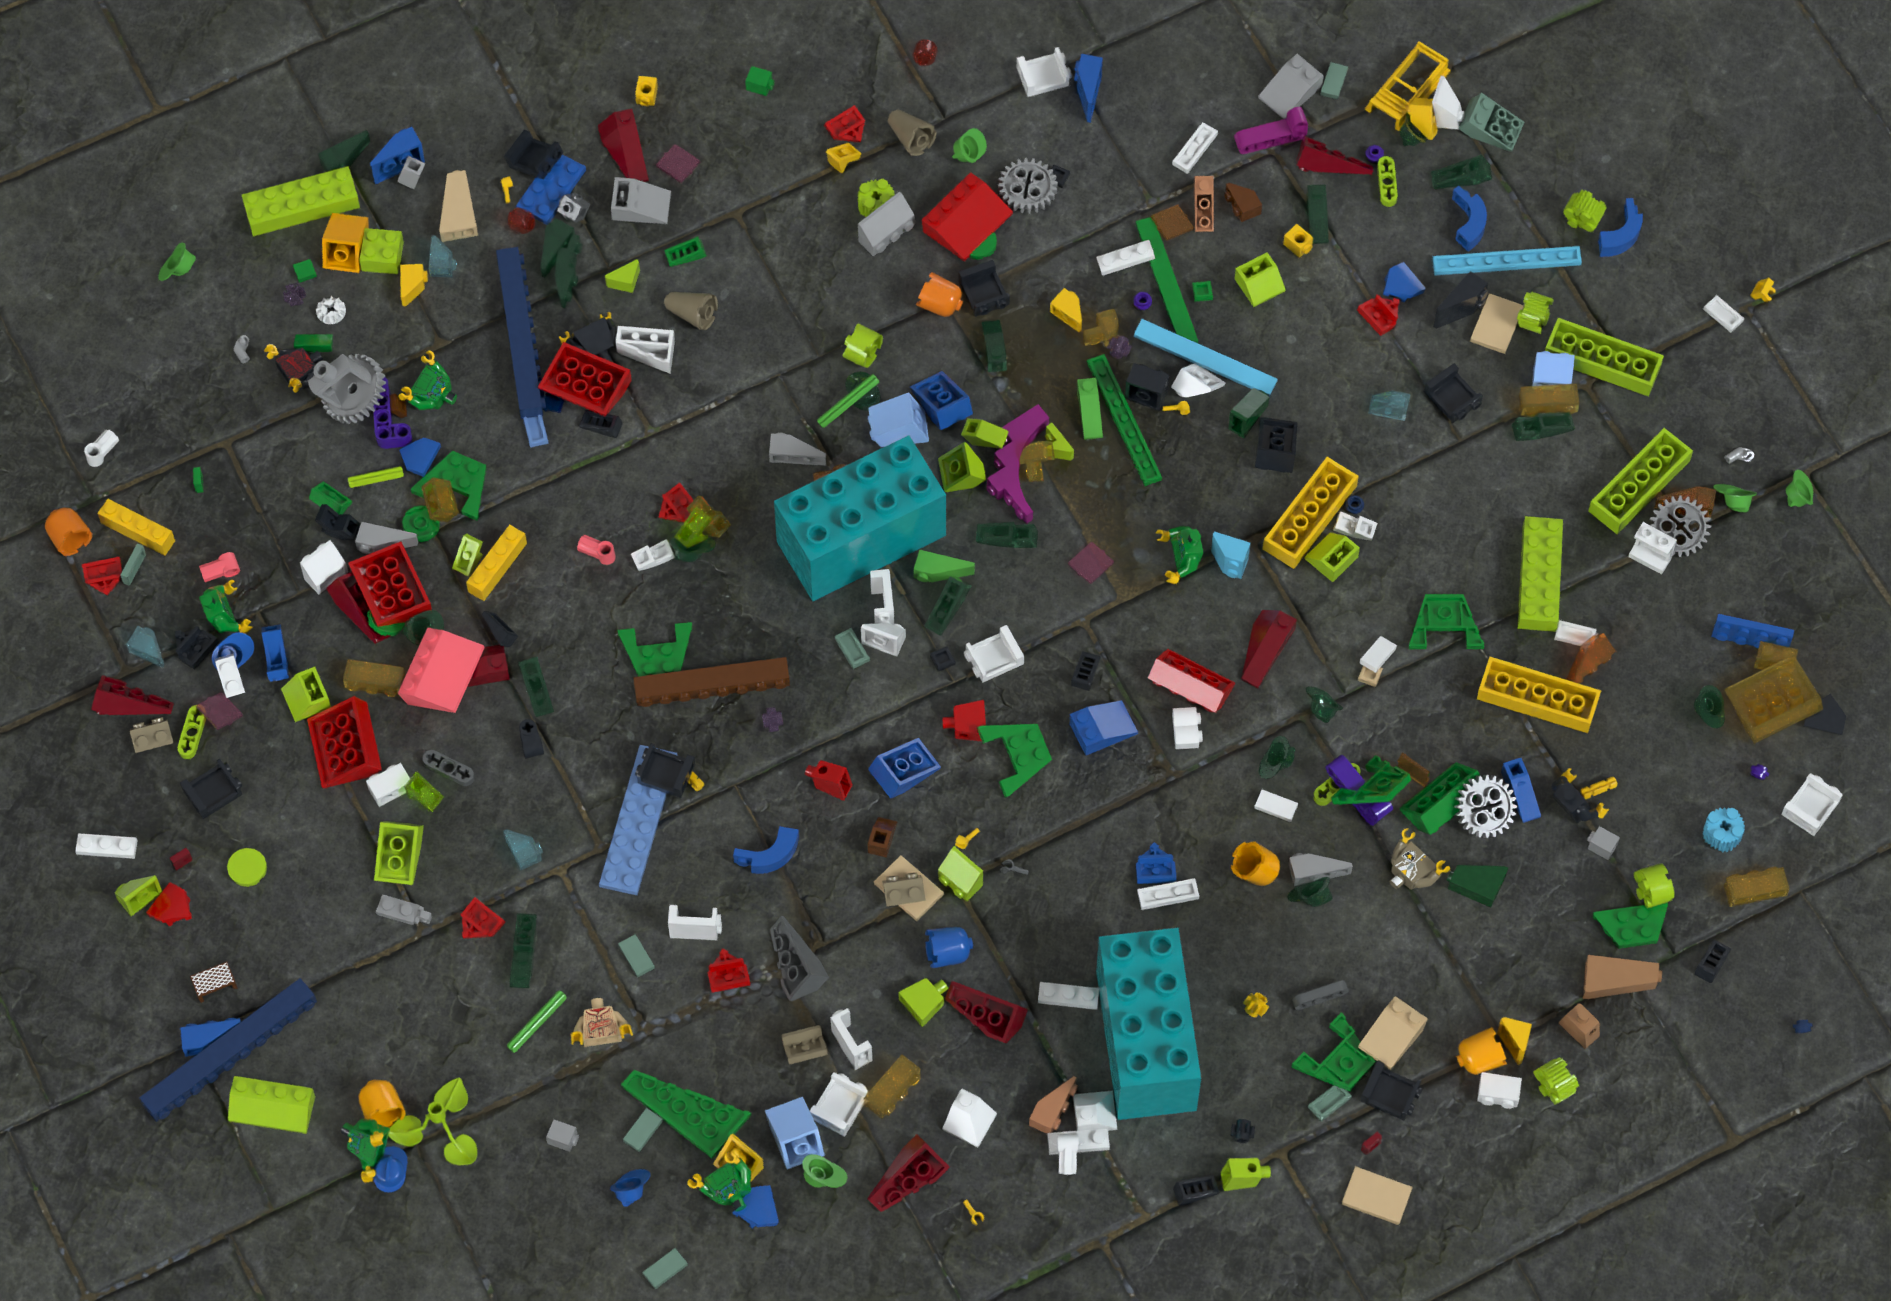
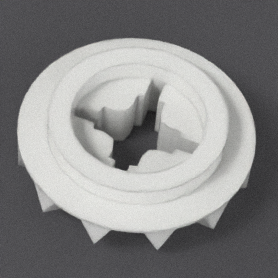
(331, 317)

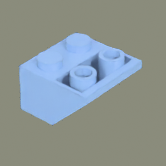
(1552, 369)

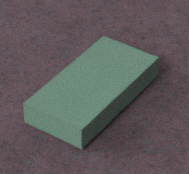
(1334, 80)
(133, 564)
(852, 648)
(636, 955)
(1329, 1102)
(642, 1130)
(665, 1268)

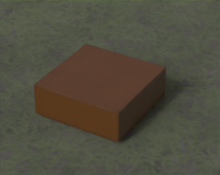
(398, 406)

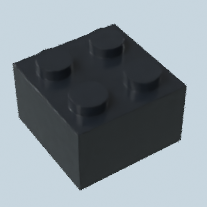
(1147, 386)

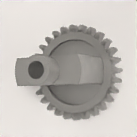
(348, 386)

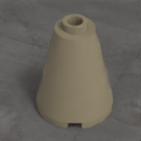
(912, 132)
(693, 307)

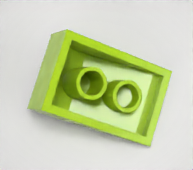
(398, 852)

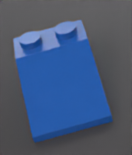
(1088, 79)
(395, 153)
(942, 400)
(1102, 726)
(903, 767)

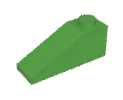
(1089, 408)
(937, 567)

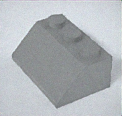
(885, 224)

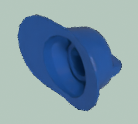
(237, 644)
(391, 1169)
(630, 1186)

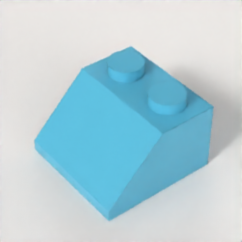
(1230, 554)

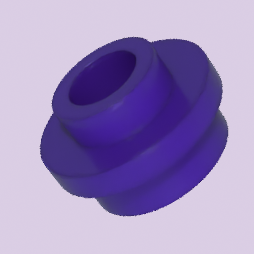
(1374, 158)
(1142, 296)
(1759, 772)

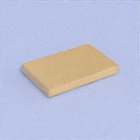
(1496, 323)
(932, 892)
(1377, 1195)

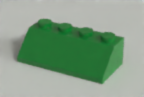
(1437, 800)

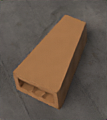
(1618, 976)

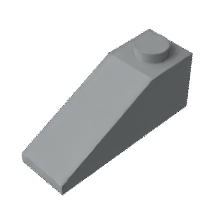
(791, 450)
(376, 537)
(1310, 867)

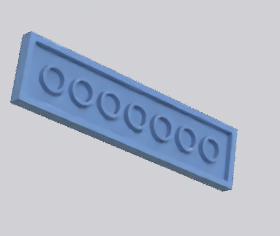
(633, 834)

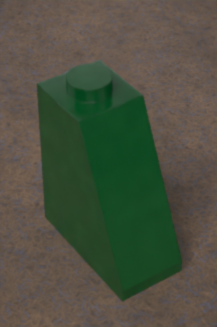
(1247, 412)
(1477, 882)

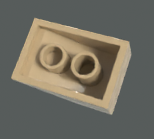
(1393, 1033)

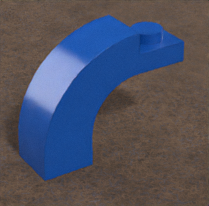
(1472, 232)
(1620, 240)
(275, 653)
(772, 858)

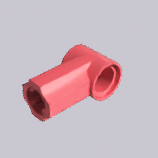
(596, 549)
(224, 566)

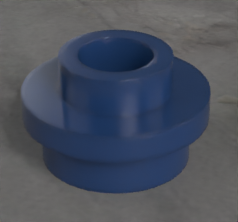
(1354, 500)
(1802, 1026)

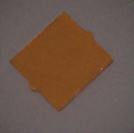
(1172, 222)
(1415, 770)

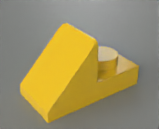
(842, 155)

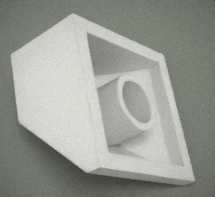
(1446, 106)
(1195, 381)
(883, 637)
(1095, 1111)
(969, 1118)

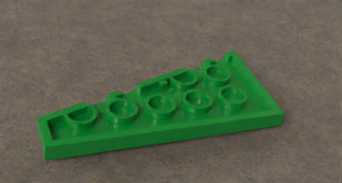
(689, 1113)

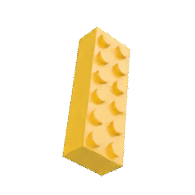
(1310, 512)
(1538, 694)

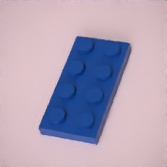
(544, 195)
(1750, 632)

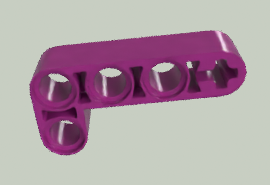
(1273, 133)

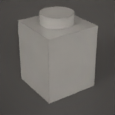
(411, 172)
(1603, 842)
(562, 1135)

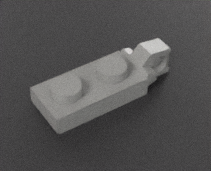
(402, 911)

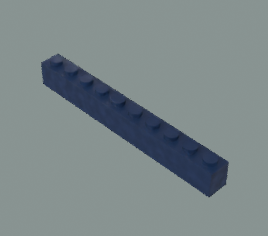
(519, 332)
(228, 1049)

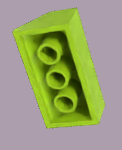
(270, 1104)

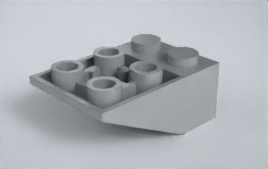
(639, 202)

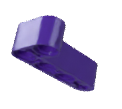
(386, 428)
(1347, 777)

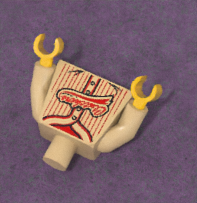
(600, 1026)

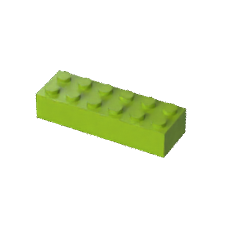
(300, 201)
(1606, 356)
(1640, 480)
(1540, 574)

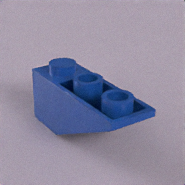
(1517, 777)
(198, 1037)

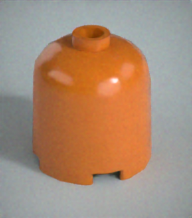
(940, 296)
(67, 530)

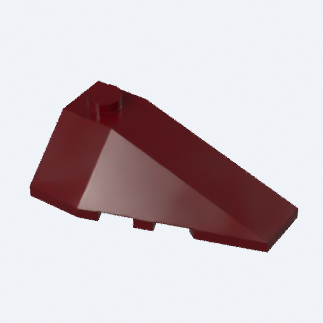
(622, 140)
(1317, 158)
(351, 601)
(1266, 642)
(490, 667)
(116, 698)
(990, 1014)
(911, 1170)

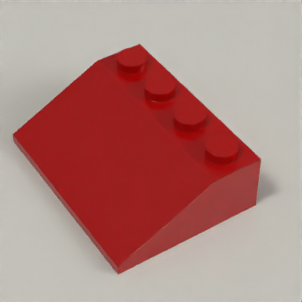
(966, 217)
(585, 379)
(390, 585)
(344, 743)

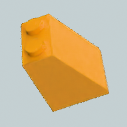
(343, 242)

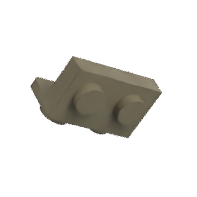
(151, 735)
(903, 890)
(804, 1044)

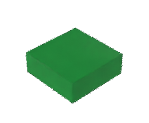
(304, 270)
(1202, 291)
(198, 480)

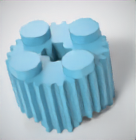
(1715, 828)

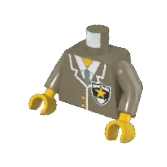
(1413, 866)

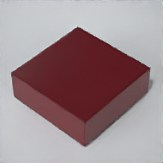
(181, 858)
(1371, 1143)

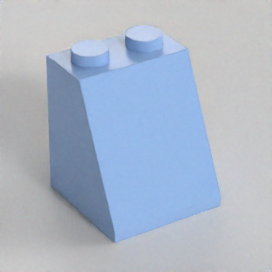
(898, 419)
(794, 1132)

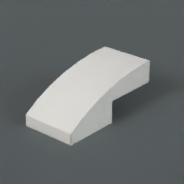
(1355, 527)
(653, 556)

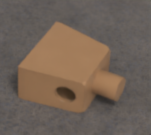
(1580, 1024)

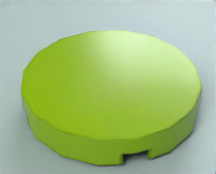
(247, 867)

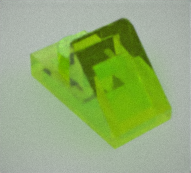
(692, 529)
(423, 792)

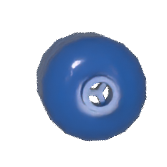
(947, 946)

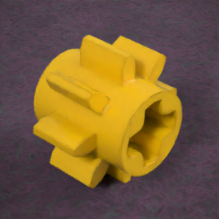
(1256, 1004)

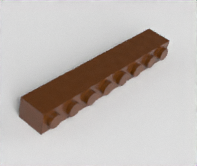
(711, 681)

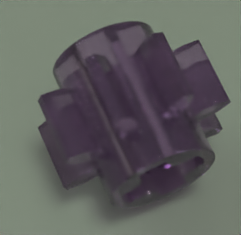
(294, 294)
(1119, 347)
(772, 719)

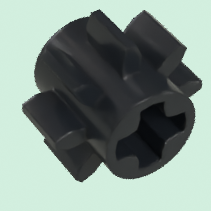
(1242, 1131)

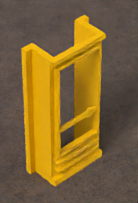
(1398, 107)

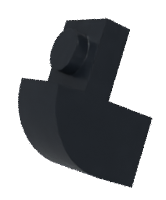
(337, 525)

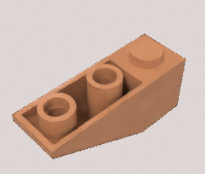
(1204, 203)
(1049, 1109)

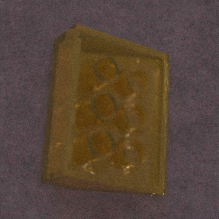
(1774, 699)

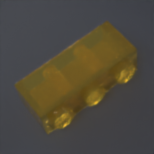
(1549, 399)
(373, 677)
(1756, 886)
(892, 1087)

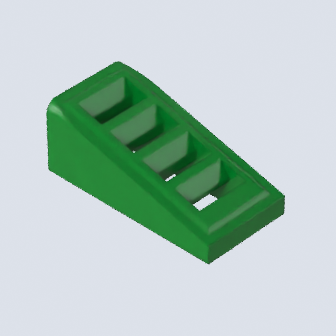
(690, 244)

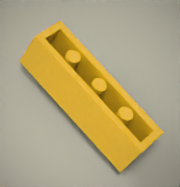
(136, 527)
(496, 562)

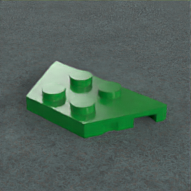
(1633, 924)

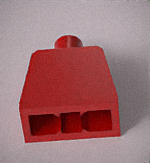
(966, 720)
(830, 778)

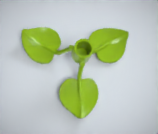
(451, 1097)

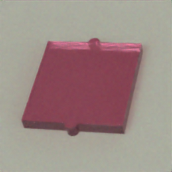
(678, 163)
(1091, 562)
(219, 710)

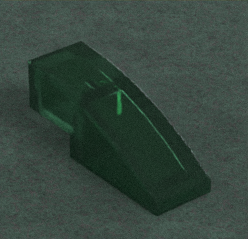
(1542, 426)
(1007, 535)

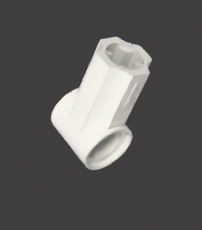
(101, 447)
(1067, 1147)

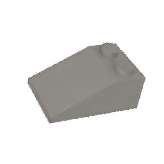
(1291, 86)

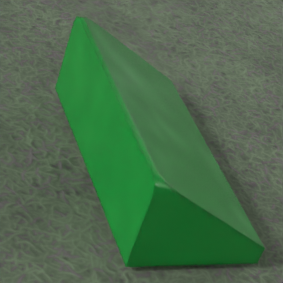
(314, 342)
(328, 495)

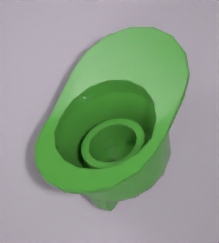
(970, 146)
(178, 263)
(1799, 490)
(1736, 498)
(821, 1172)

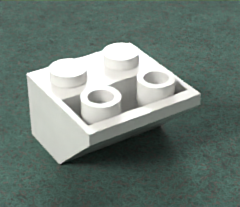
(323, 566)

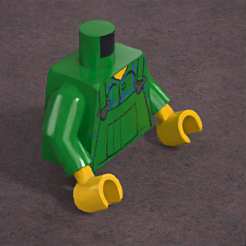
(431, 387)
(1186, 550)
(219, 611)
(368, 1143)
(728, 1183)

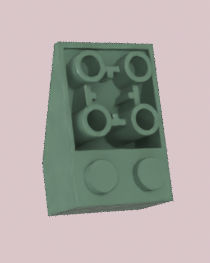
(1491, 123)

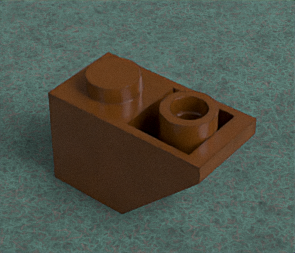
(1244, 201)
(881, 837)

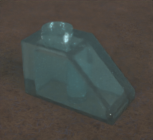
(441, 259)
(1390, 405)
(145, 645)
(523, 849)

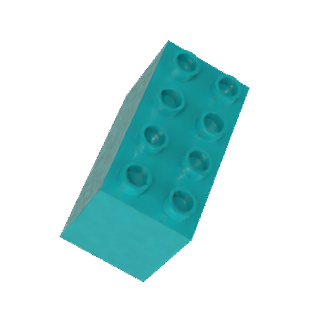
(860, 518)
(1148, 1023)

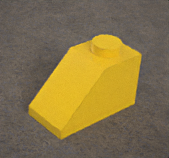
(1423, 116)
(412, 282)
(1067, 308)

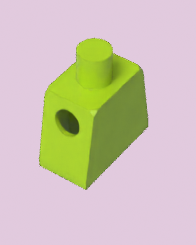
(923, 999)
(1243, 1173)

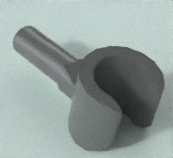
(1011, 867)

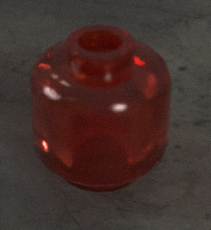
(925, 52)
(521, 220)

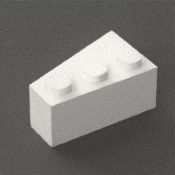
(647, 346)

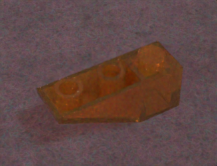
(1703, 496)
(1590, 655)

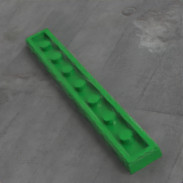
(1166, 281)
(1124, 420)

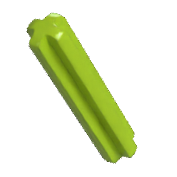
(374, 477)

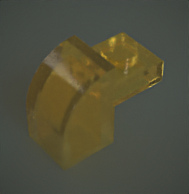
(1107, 328)
(1033, 456)
(718, 523)

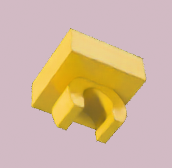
(1762, 289)

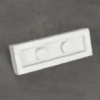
(1195, 148)
(1125, 257)
(106, 846)
(1168, 894)
(1068, 995)
(1087, 1140)

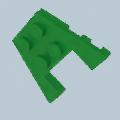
(466, 478)
(1445, 613)
(657, 657)
(1025, 749)
(1379, 788)
(1344, 1065)

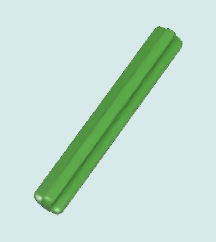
(848, 400)
(539, 1018)

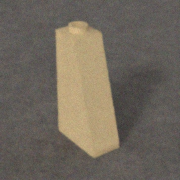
(457, 210)

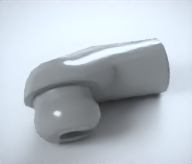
(240, 348)
(1741, 454)

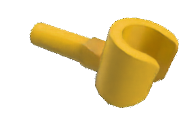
(506, 183)
(1182, 406)
(962, 842)
(973, 1213)

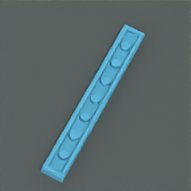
(1507, 260)
(1204, 357)

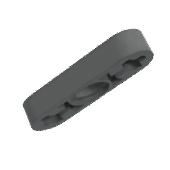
(463, 769)
(1320, 995)

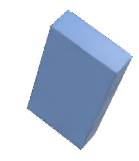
(535, 431)

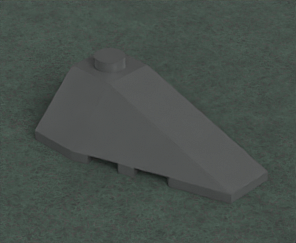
(799, 965)

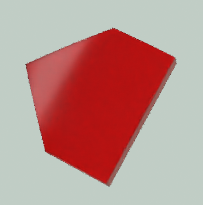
(846, 126)
(1380, 313)
(675, 504)
(103, 574)
(171, 905)
(480, 921)
(727, 973)

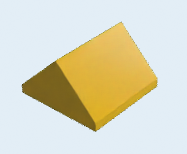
(1514, 1036)
(750, 1158)

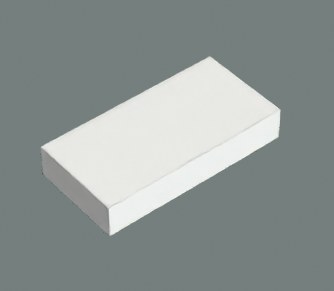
(1723, 313)
(1573, 633)
(1378, 654)
(1276, 805)

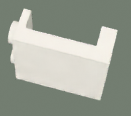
(1044, 73)
(1652, 548)
(882, 584)
(994, 655)
(1812, 804)
(694, 926)
(857, 1055)
(839, 1104)

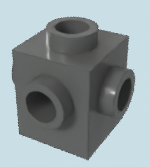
(573, 207)

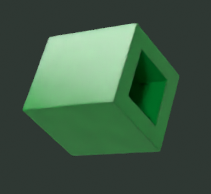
(759, 81)

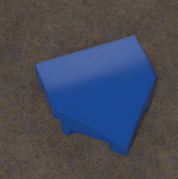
(1402, 283)
(419, 455)
(1155, 866)
(760, 1208)

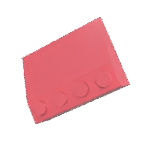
(440, 671)

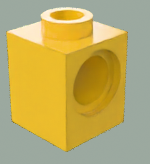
(646, 84)
(1298, 234)

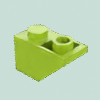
(984, 433)

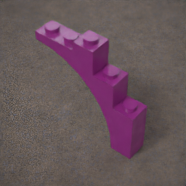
(1007, 460)

